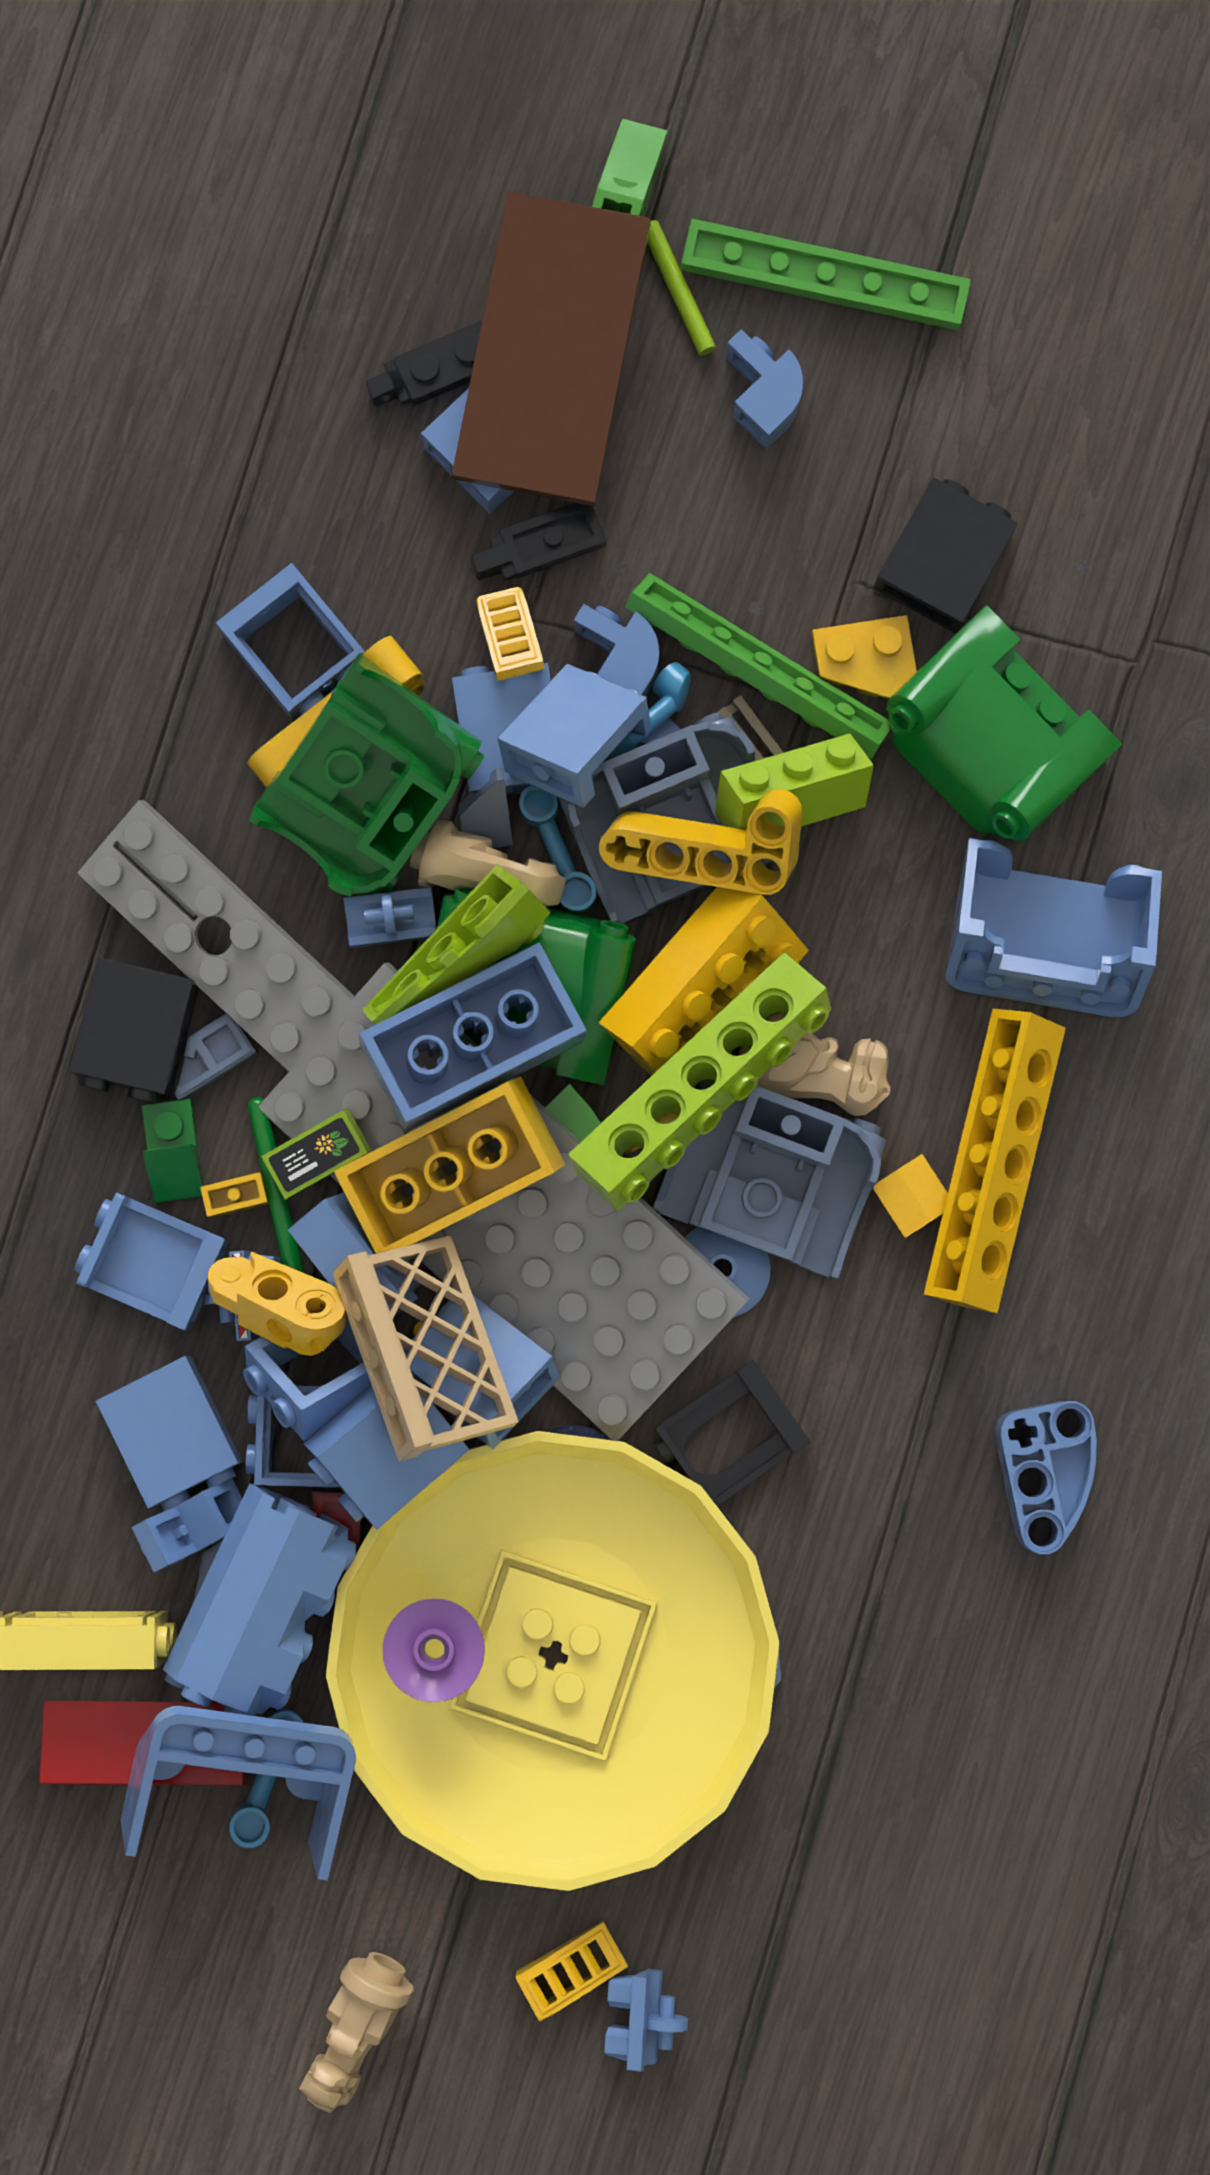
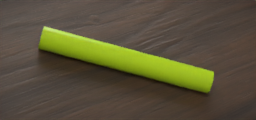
(679, 290)

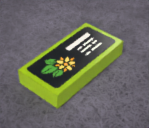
(316, 1153)

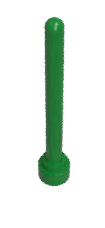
(278, 1205)

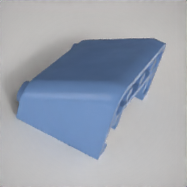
(1053, 935)

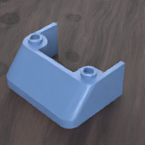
(310, 1757)

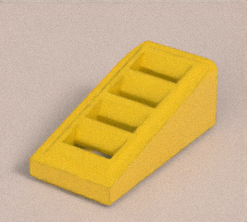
(509, 631)
(563, 1997)

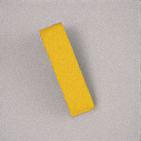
(275, 753)
(638, 846)

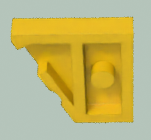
(866, 655)

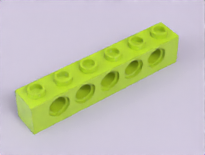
(778, 989)

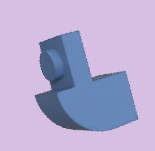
(775, 391)
(632, 649)
(188, 1526)

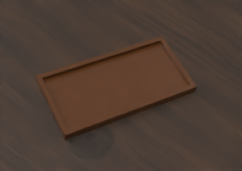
(551, 348)

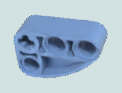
(1062, 1462)

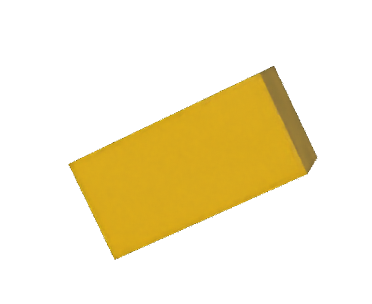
(234, 1195)

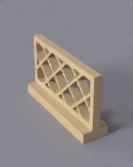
(384, 1355)

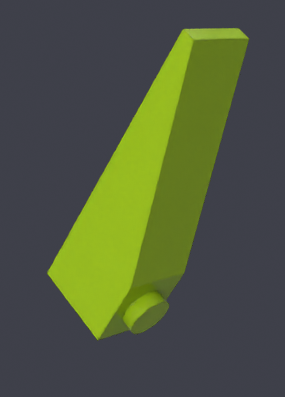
(480, 931)

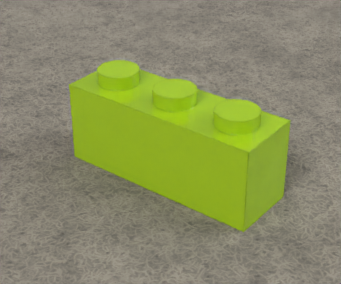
(824, 777)

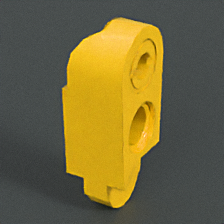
(278, 1302)

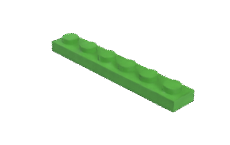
(825, 274)
(757, 664)

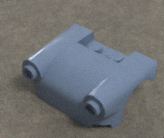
(663, 778)
(777, 1179)

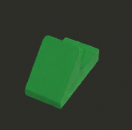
(172, 1151)

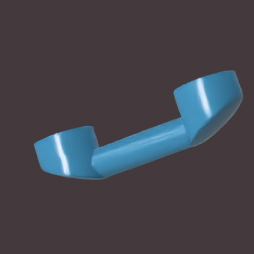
(673, 689)
(540, 810)
(249, 1820)

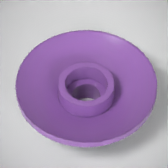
(430, 1677)

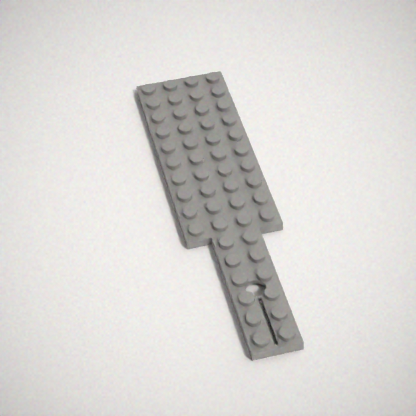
(594, 1287)

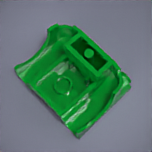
(994, 732)
(368, 780)
(594, 969)

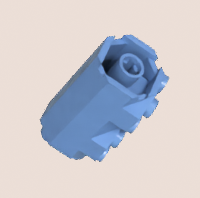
(254, 1604)

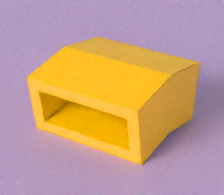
(912, 1195)

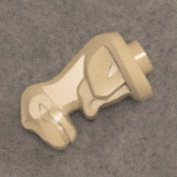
(464, 859)
(818, 1073)
(361, 2018)

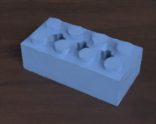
(479, 1005)

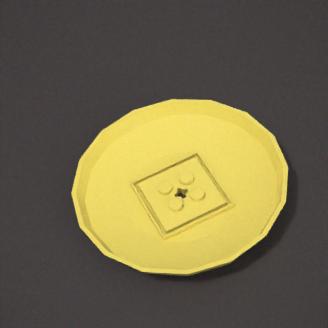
(579, 1763)

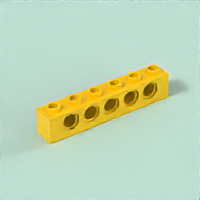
(994, 1160)

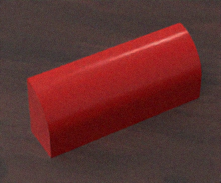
(99, 1740)

